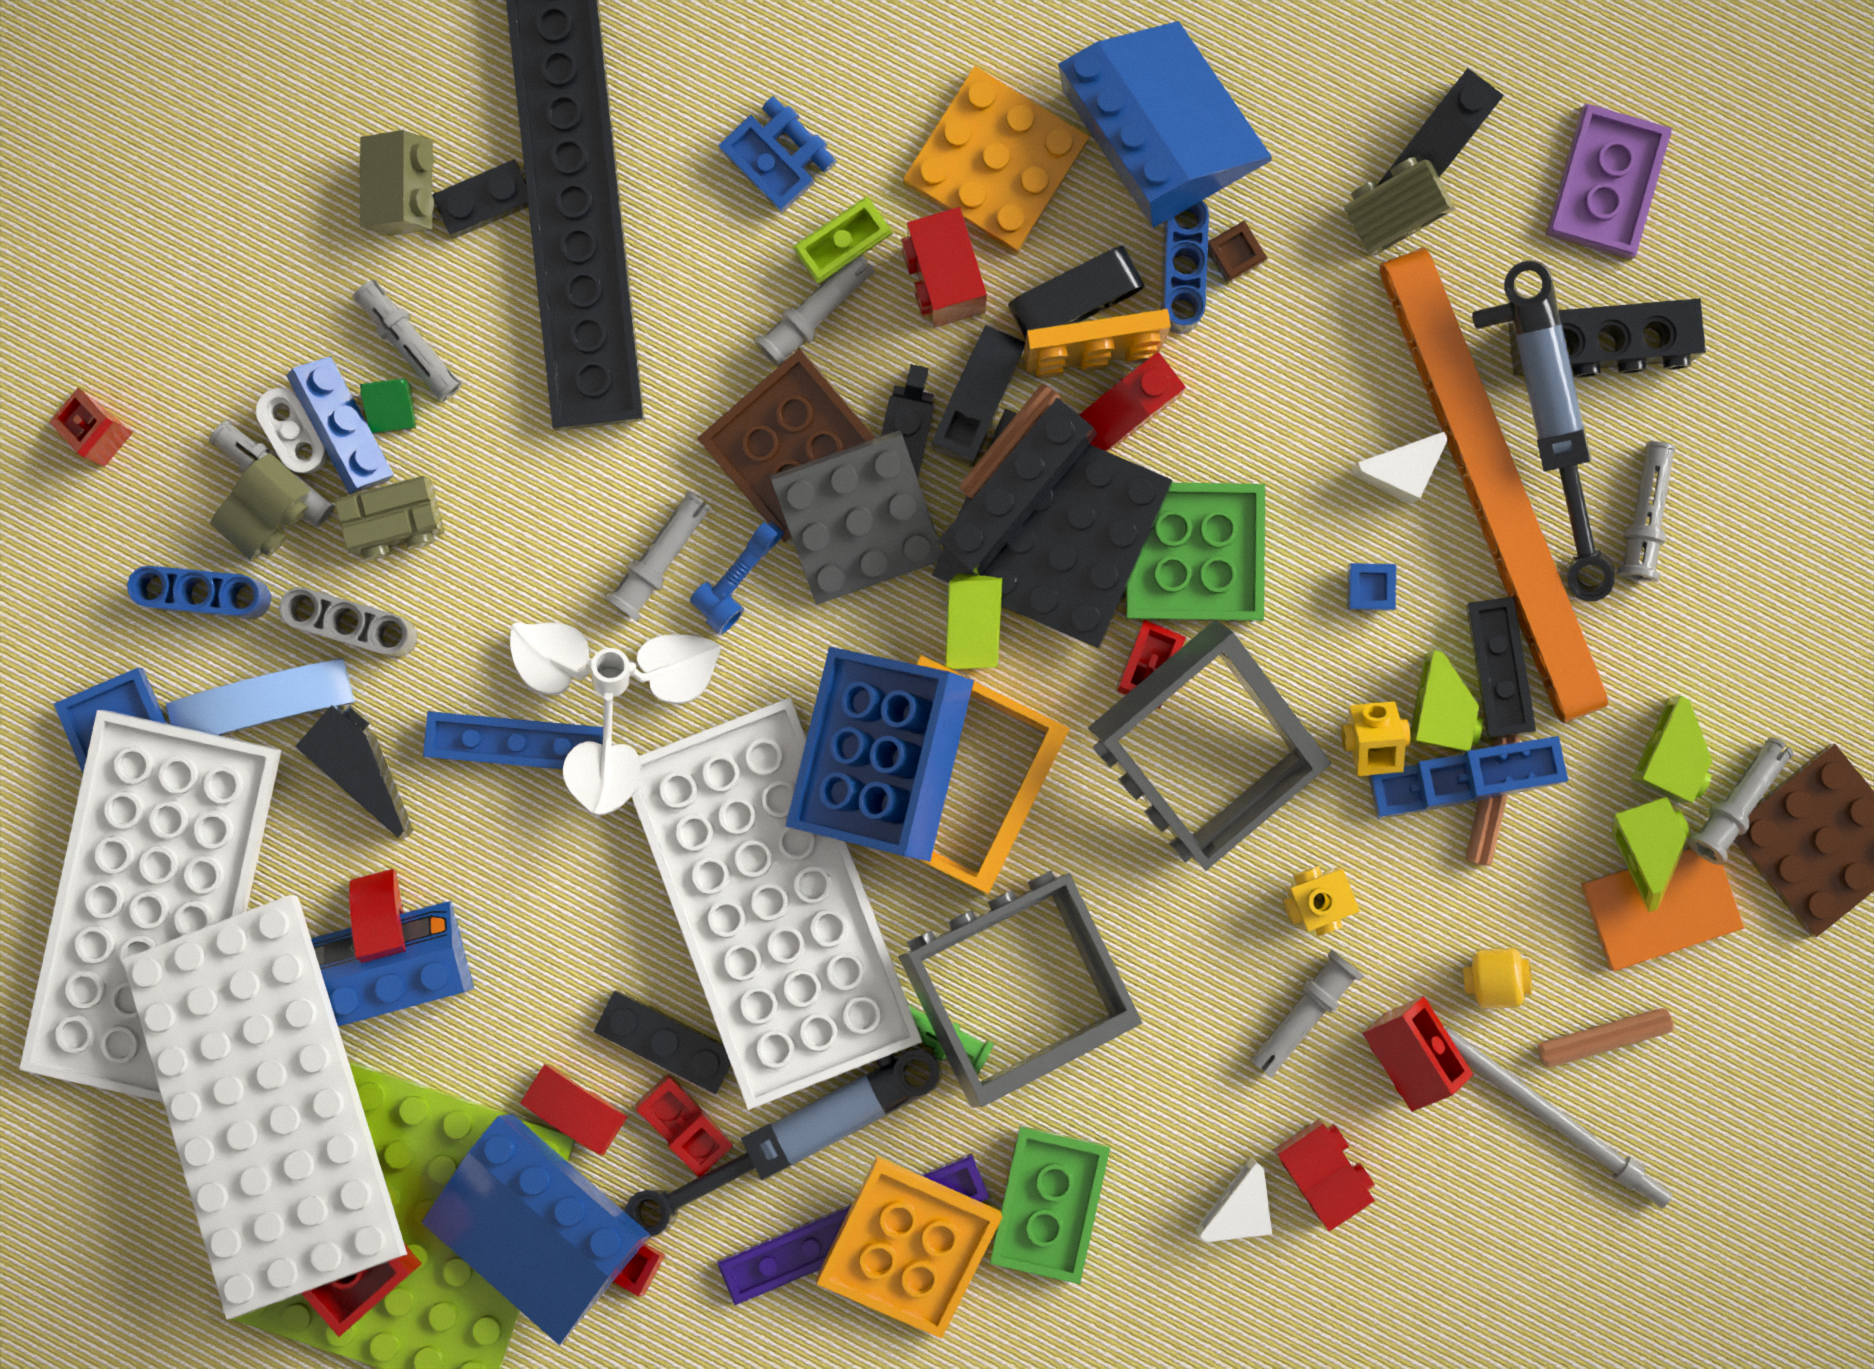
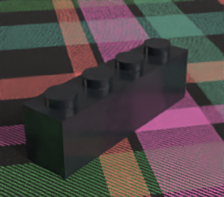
(1018, 486)

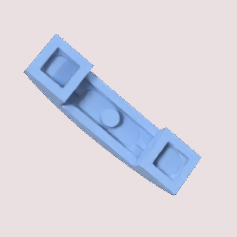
(264, 699)

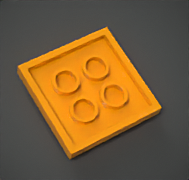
(996, 159)
(1095, 343)
(908, 1247)

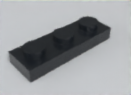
(1501, 668)
(664, 1041)

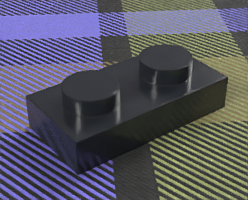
(482, 199)

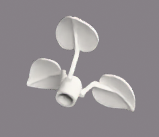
(553, 653)

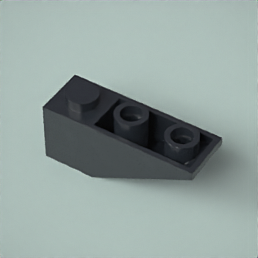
(978, 396)

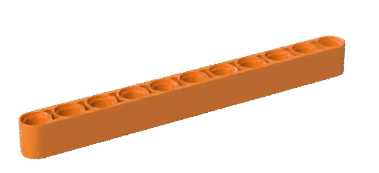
(1493, 485)

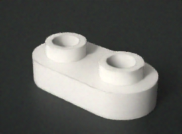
(292, 433)

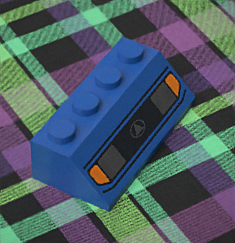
(427, 970)

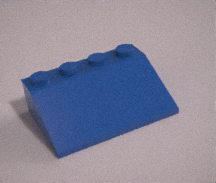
(1161, 118)
(879, 753)
(534, 1227)

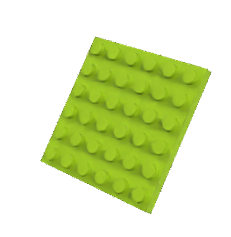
(444, 1308)

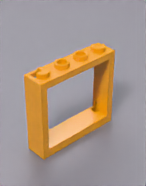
(1026, 794)

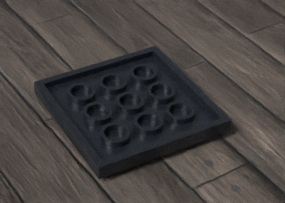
(1077, 545)

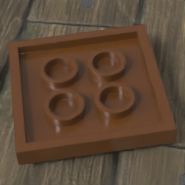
(779, 426)
(1815, 840)

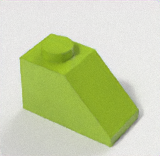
(1444, 708)
(1675, 755)
(1651, 846)

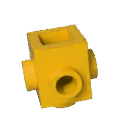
(1376, 738)
(1336, 900)

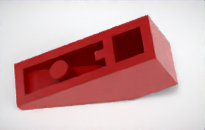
(1133, 402)

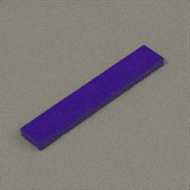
(806, 1246)

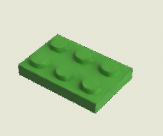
(1049, 1204)

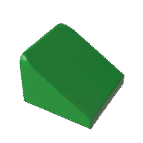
(388, 405)

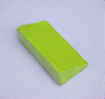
(842, 240)
(973, 621)

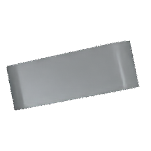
(327, 619)

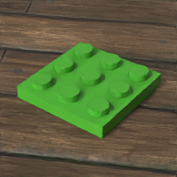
(1203, 556)

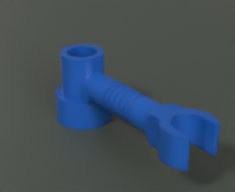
(717, 601)

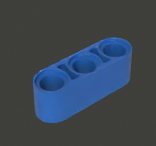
(1181, 286)
(178, 588)

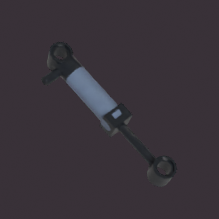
(1554, 408)
(801, 1133)

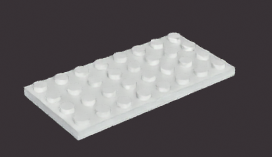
(153, 853)
(769, 909)
(263, 1107)

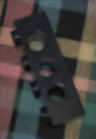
(1676, 322)

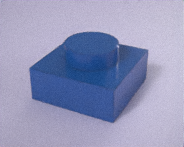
(1371, 587)

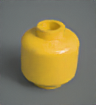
(1498, 978)

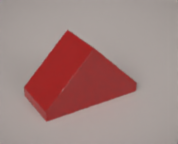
(90, 428)
(1150, 650)

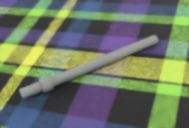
(1625, 1170)

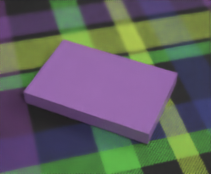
(1608, 181)

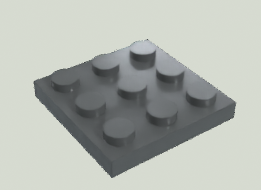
(857, 517)

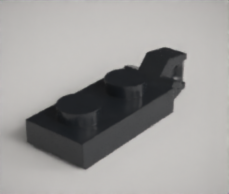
(911, 413)

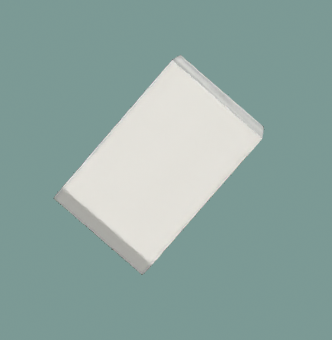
(1403, 470)
(1241, 1208)

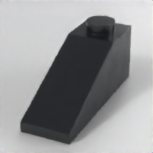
(1451, 123)
(355, 761)

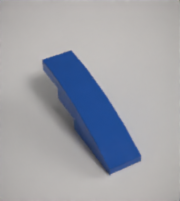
(1469, 777)

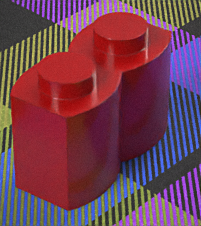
(1324, 1173)

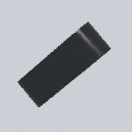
(1078, 292)

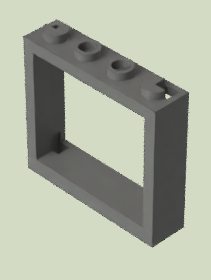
(1256, 802)
(1094, 953)

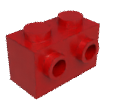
(1418, 1054)

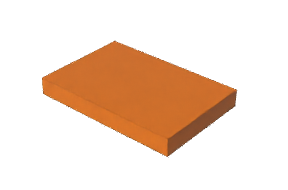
(1692, 911)

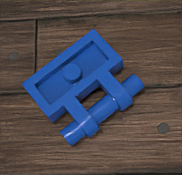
(767, 163)

